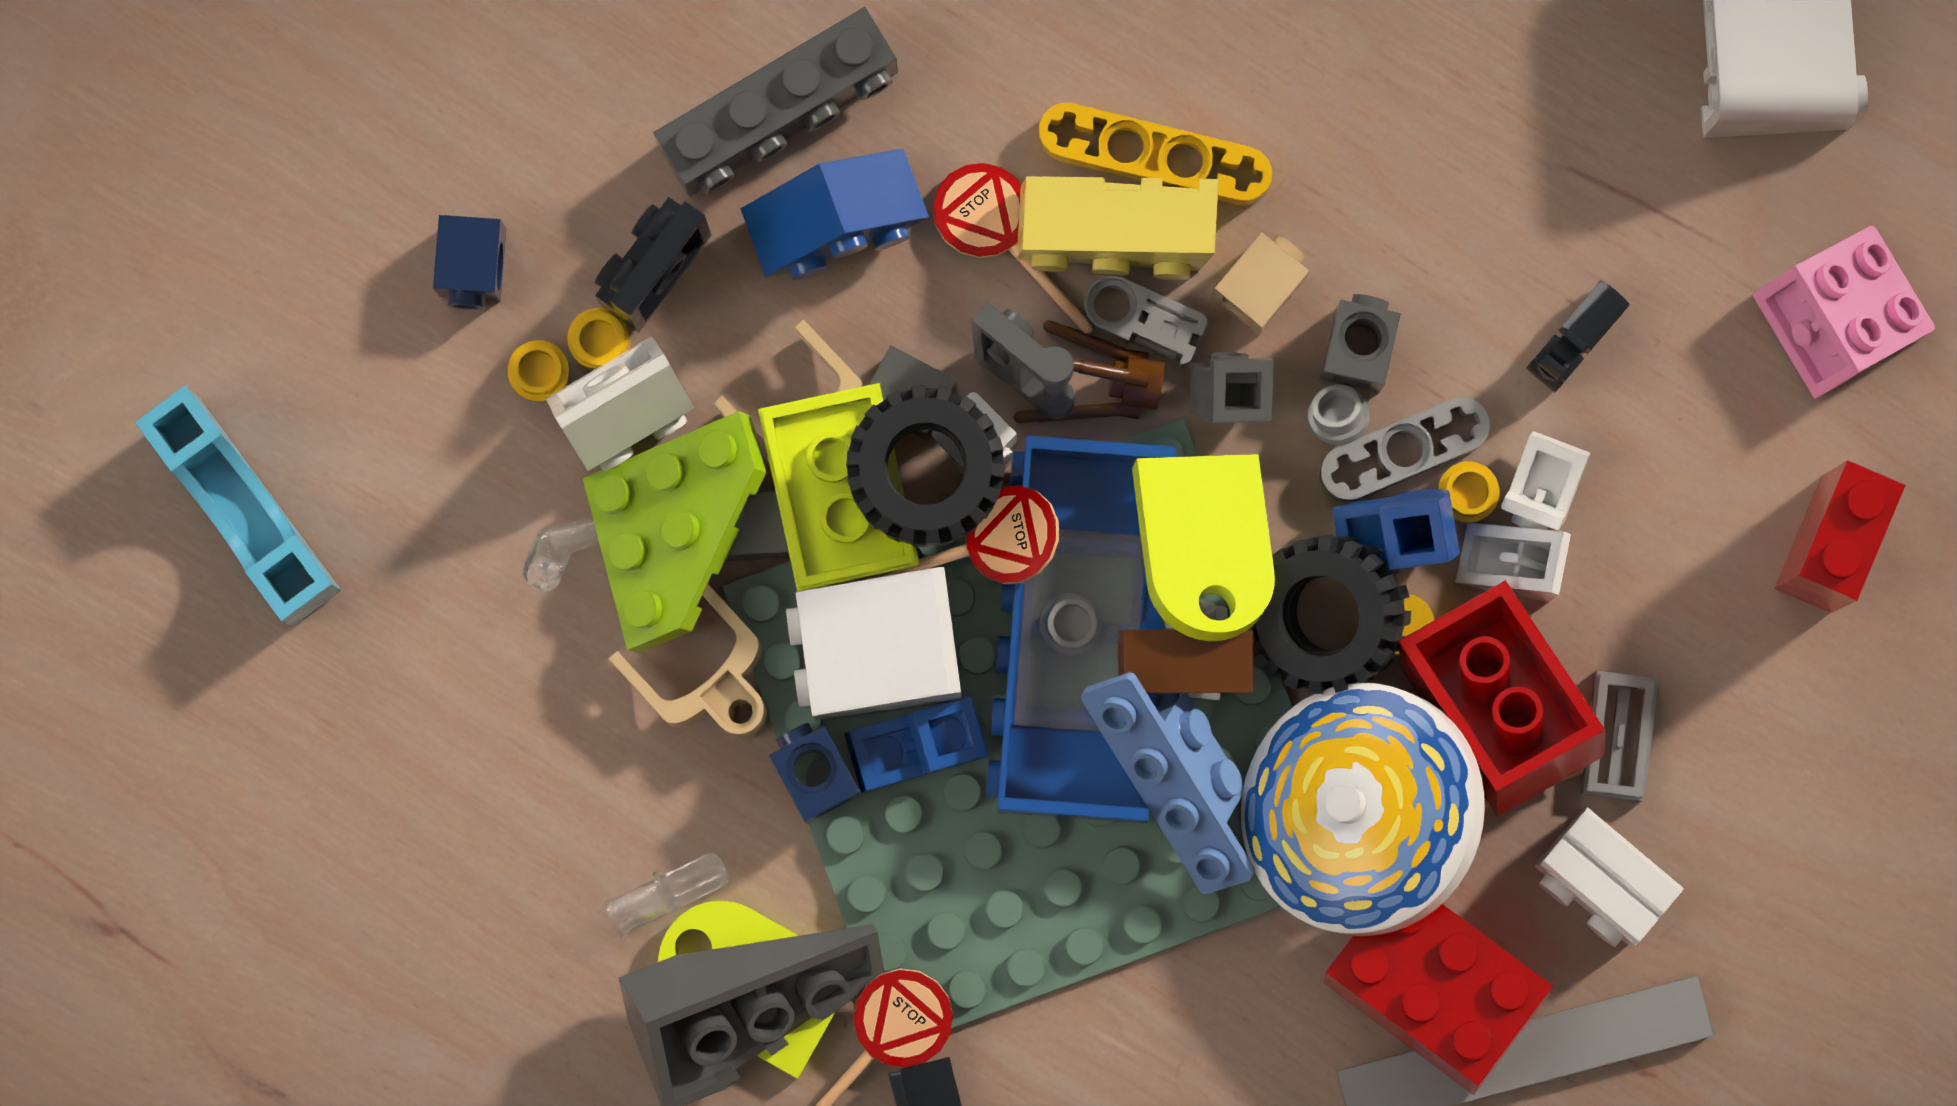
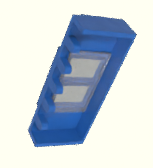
(1051, 746)

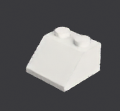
(621, 405)

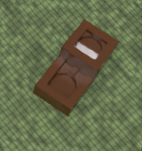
(1181, 664)

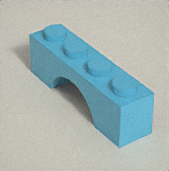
(238, 506)

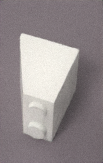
(875, 645)

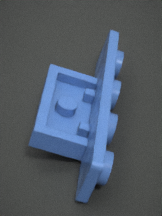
(1177, 774)

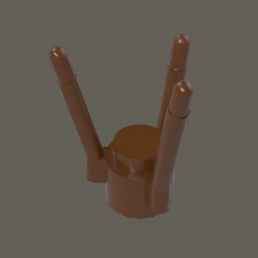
(1132, 379)

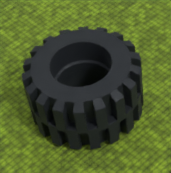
(925, 410)
(1379, 606)

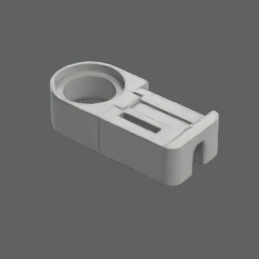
(1152, 320)

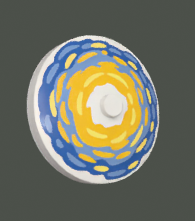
(1362, 809)

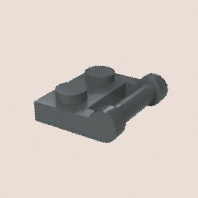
(1037, 374)

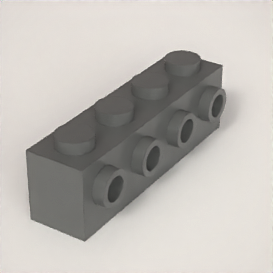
(777, 102)

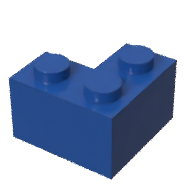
(834, 213)

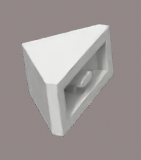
(1524, 557)

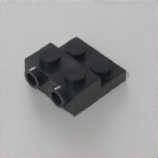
(655, 262)

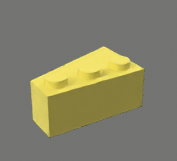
(1117, 225)

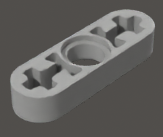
(1439, 417)

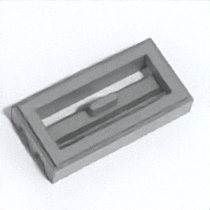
(1643, 741)

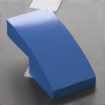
(916, 744)

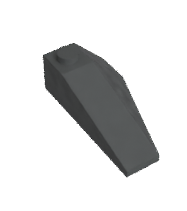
(723, 1006)

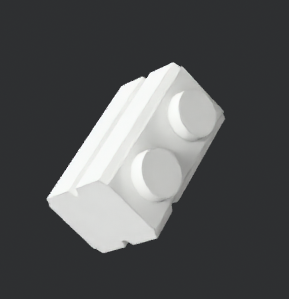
(1606, 879)

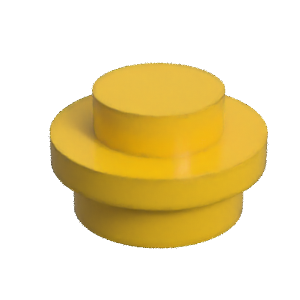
(538, 370)
(1472, 491)

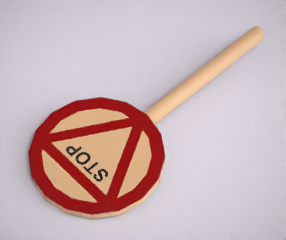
(980, 218)
(1008, 544)
(899, 1021)

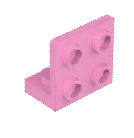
(1843, 311)

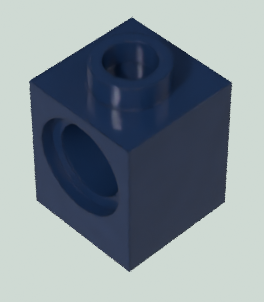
(469, 260)
(817, 800)

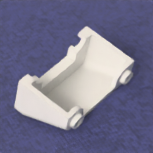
(1780, 67)

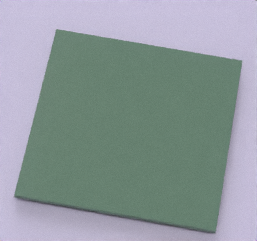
(985, 895)

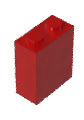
(1839, 537)

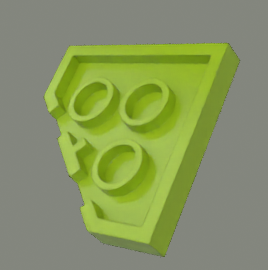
(671, 523)

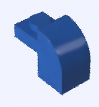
(1407, 528)

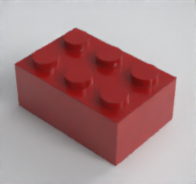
(1505, 696)
(1441, 992)

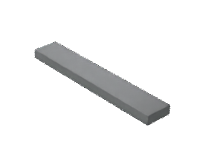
(1545, 1048)

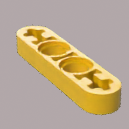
(1157, 143)

